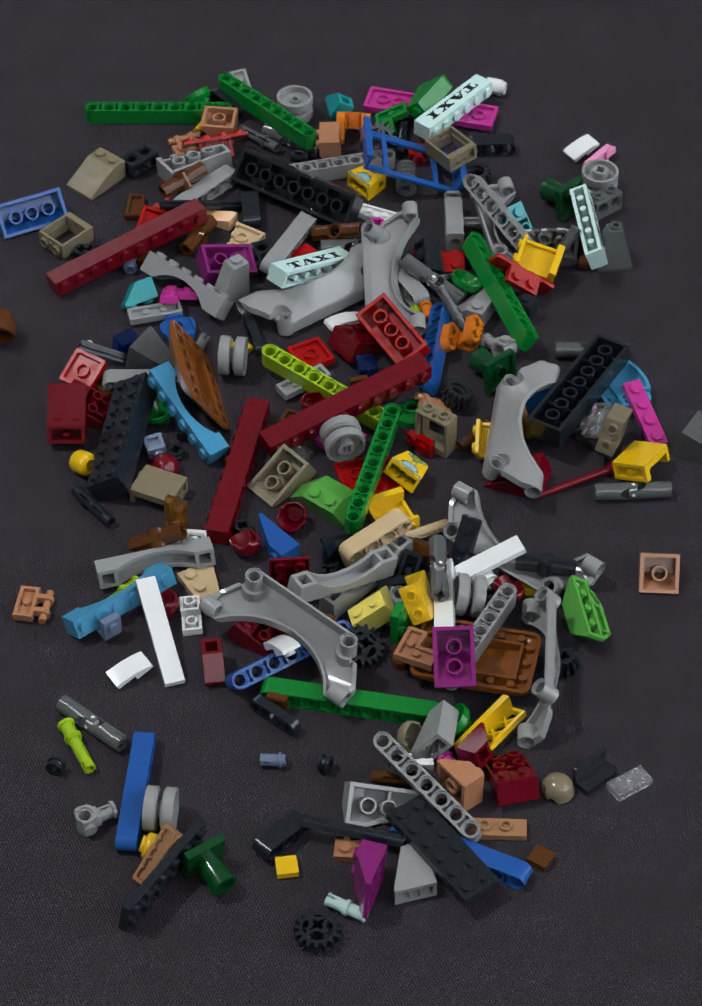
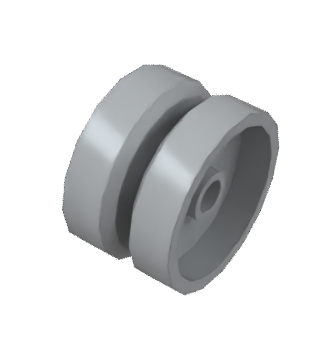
(297, 101)
(599, 174)
(231, 355)
(342, 438)
(469, 594)
(159, 807)

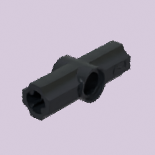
(555, 566)

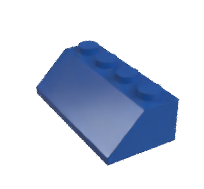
(31, 212)

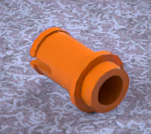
(425, 307)

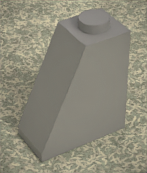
(234, 278)
(437, 732)
(413, 877)

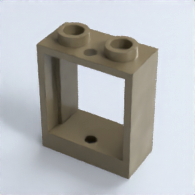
(466, 152)
(70, 222)
(613, 429)
(443, 444)

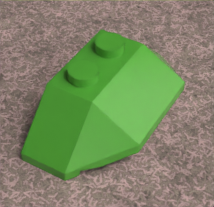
(325, 499)
(584, 611)

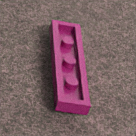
(644, 412)

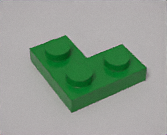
(392, 115)
(398, 623)

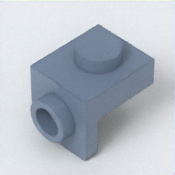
(154, 445)
(110, 626)

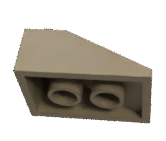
(97, 174)
(281, 476)

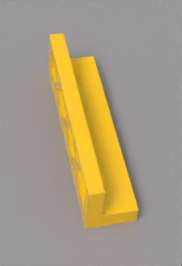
(496, 718)

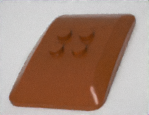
(196, 374)
(503, 667)

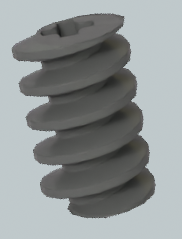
(403, 187)

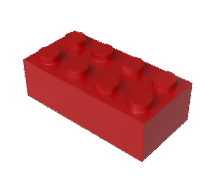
(391, 330)

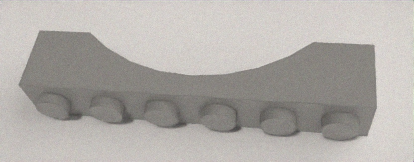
(211, 301)
(372, 567)
(118, 569)
(342, 601)

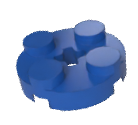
(187, 324)

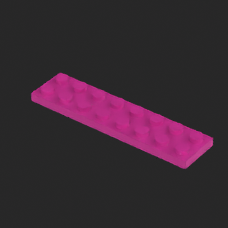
(480, 117)

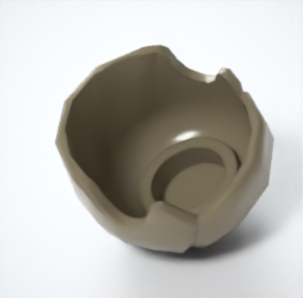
(408, 734)
(557, 787)

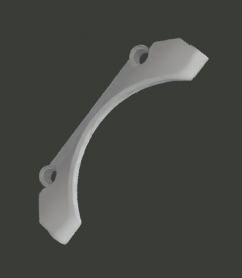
(506, 192)
(381, 258)
(311, 301)
(506, 446)
(467, 501)
(272, 604)
(541, 615)

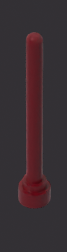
(608, 469)

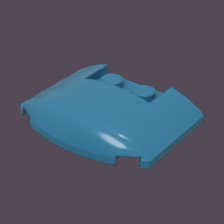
(615, 393)

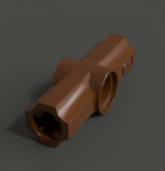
(183, 179)
(327, 232)
(197, 236)
(158, 537)

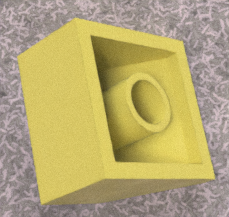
(372, 610)

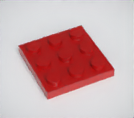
(349, 471)

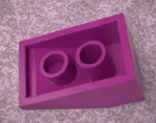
(211, 258)
(454, 656)
(368, 873)

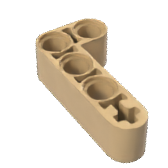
(374, 536)

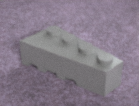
(211, 157)

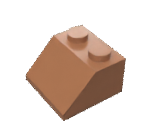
(219, 120)
(328, 139)
(658, 572)
(462, 781)

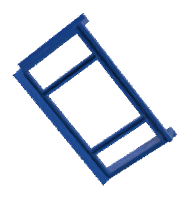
(368, 153)

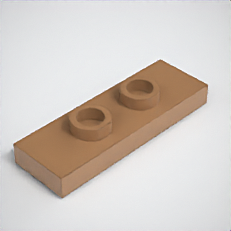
(501, 829)
(161, 846)

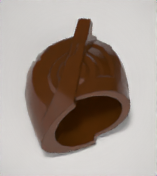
(8, 326)

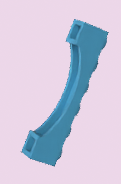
(210, 445)
(86, 619)

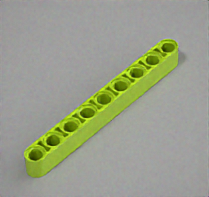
(311, 379)

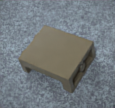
(155, 484)

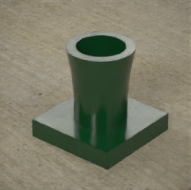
(560, 195)
(493, 367)
(207, 861)

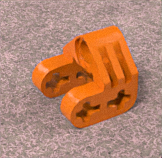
(350, 120)
(467, 340)

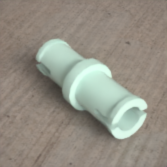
(344, 906)

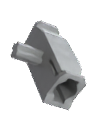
(455, 221)

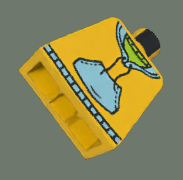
(366, 182)
(406, 470)

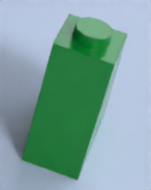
(428, 95)

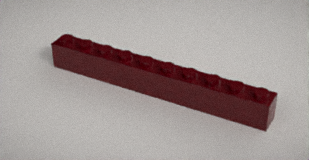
(126, 247)
(350, 401)
(237, 471)

